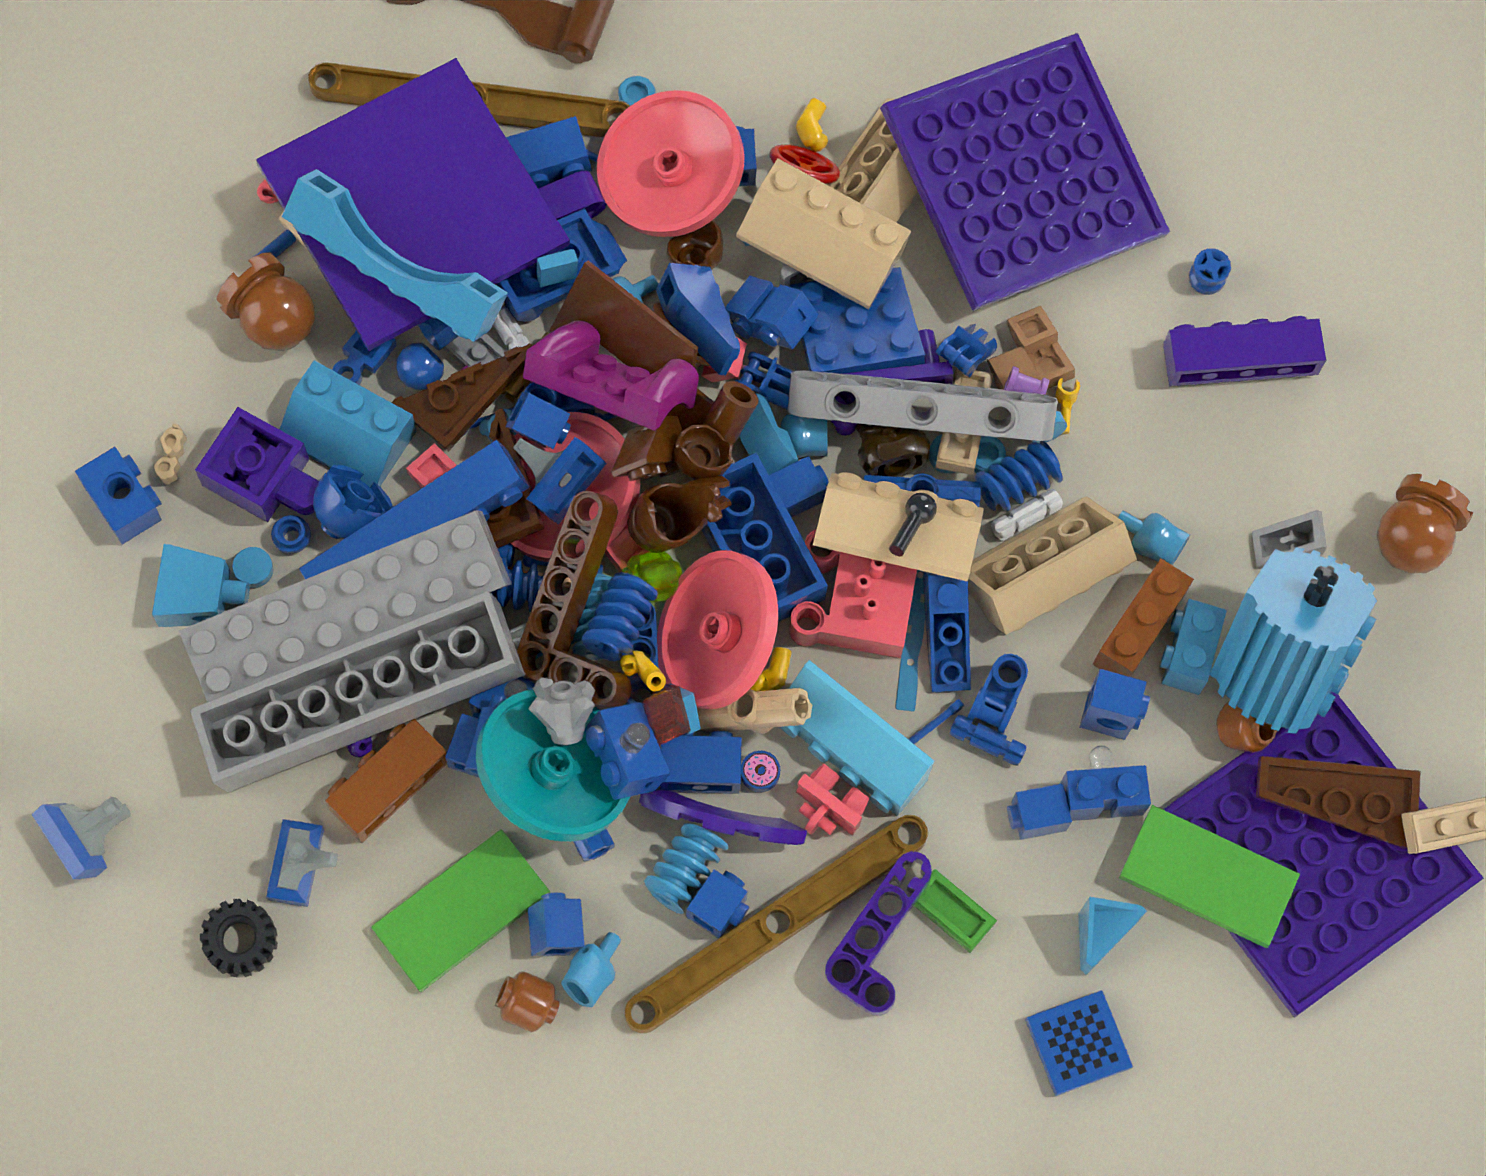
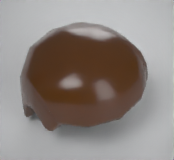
(698, 247)
(702, 452)

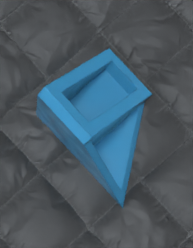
(1102, 927)

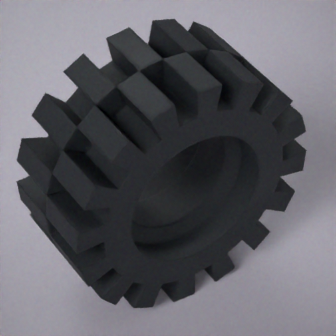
(225, 917)

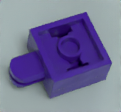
(258, 468)

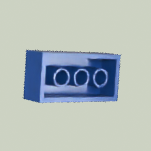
(763, 529)

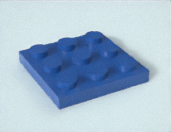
(859, 338)

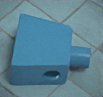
(194, 587)

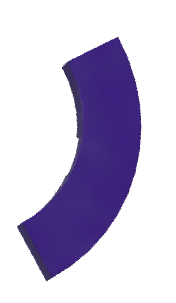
(723, 820)

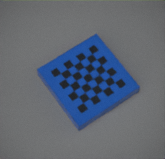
(1078, 1043)

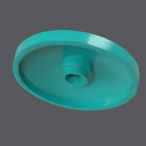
(539, 783)

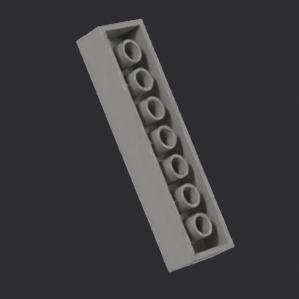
(345, 605)
(356, 692)

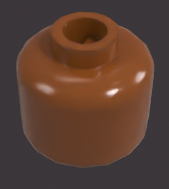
(1242, 732)
(527, 1001)

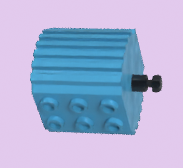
(1294, 639)

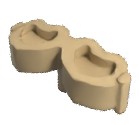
(172, 443)

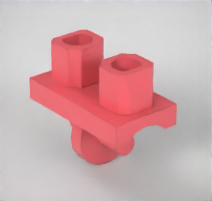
(817, 790)

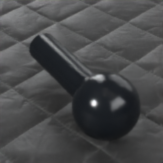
(919, 510)

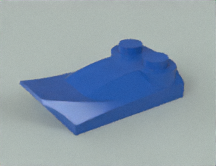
(590, 241)

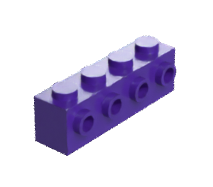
(1244, 351)

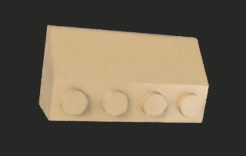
(876, 171)
(823, 233)
(867, 515)
(1049, 564)

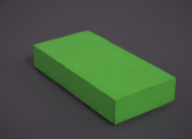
(954, 912)

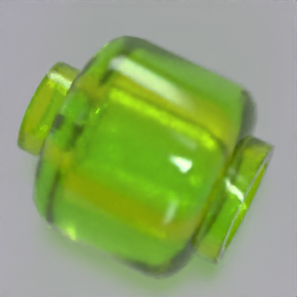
(658, 571)

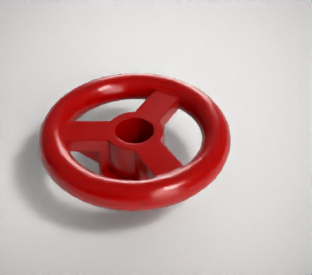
(807, 162)

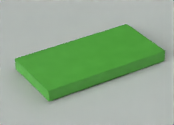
(1209, 876)
(460, 910)

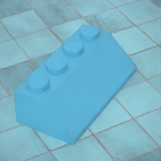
(859, 743)

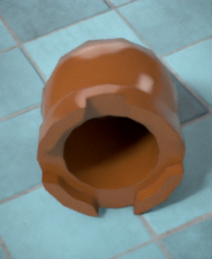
(270, 306)
(1422, 525)

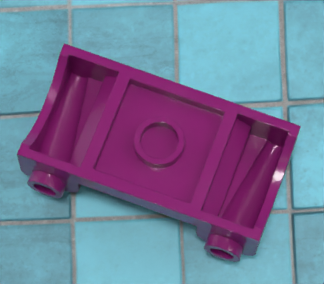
(571, 365)

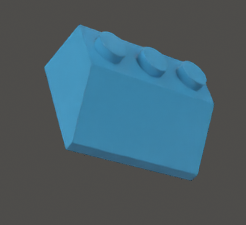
(347, 424)

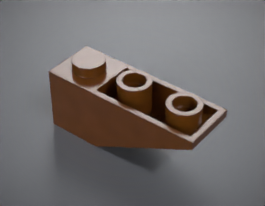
(649, 451)

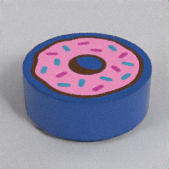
(760, 771)

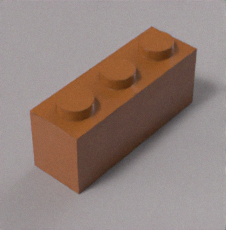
(1143, 620)
(386, 779)

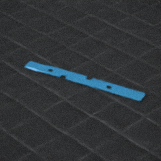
(913, 641)

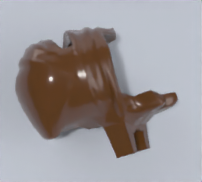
(674, 513)

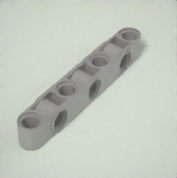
(953, 410)

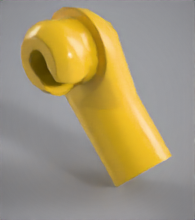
(809, 128)
(646, 669)
(776, 674)

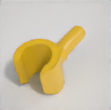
(1066, 400)

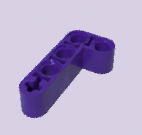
(885, 927)

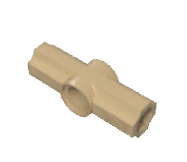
(759, 711)

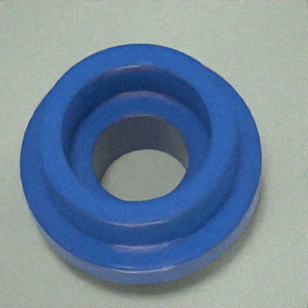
(287, 524)

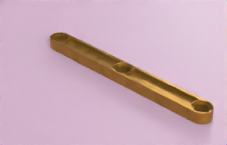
(506, 103)
(753, 938)

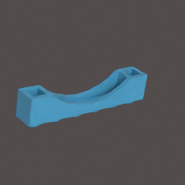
(329, 215)

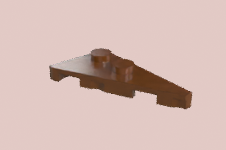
(455, 404)
(522, 517)

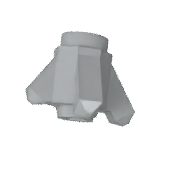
(563, 708)

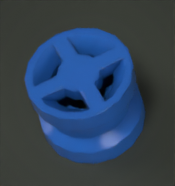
(1214, 263)

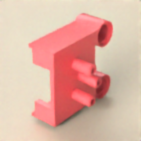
(866, 607)

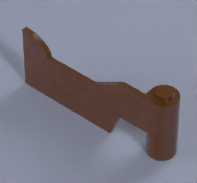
(551, 25)
(649, 342)

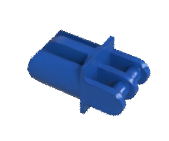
(967, 349)
(774, 384)

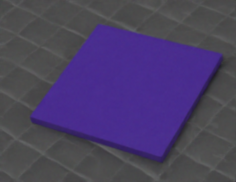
(1024, 170)
(431, 186)
(1351, 888)

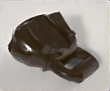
(891, 450)

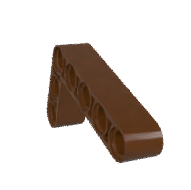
(570, 606)

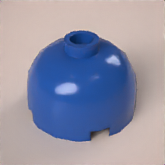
(346, 502)

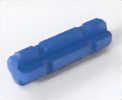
(988, 740)

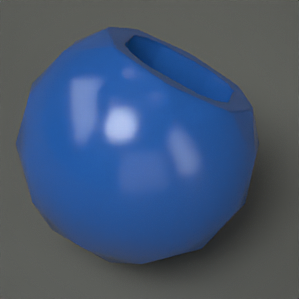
(419, 366)

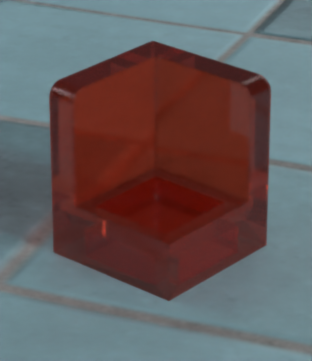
(667, 713)

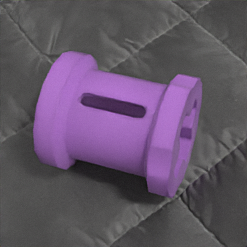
(1024, 383)

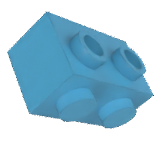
(1193, 647)

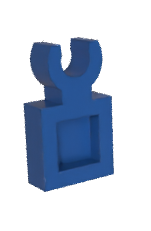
(360, 358)

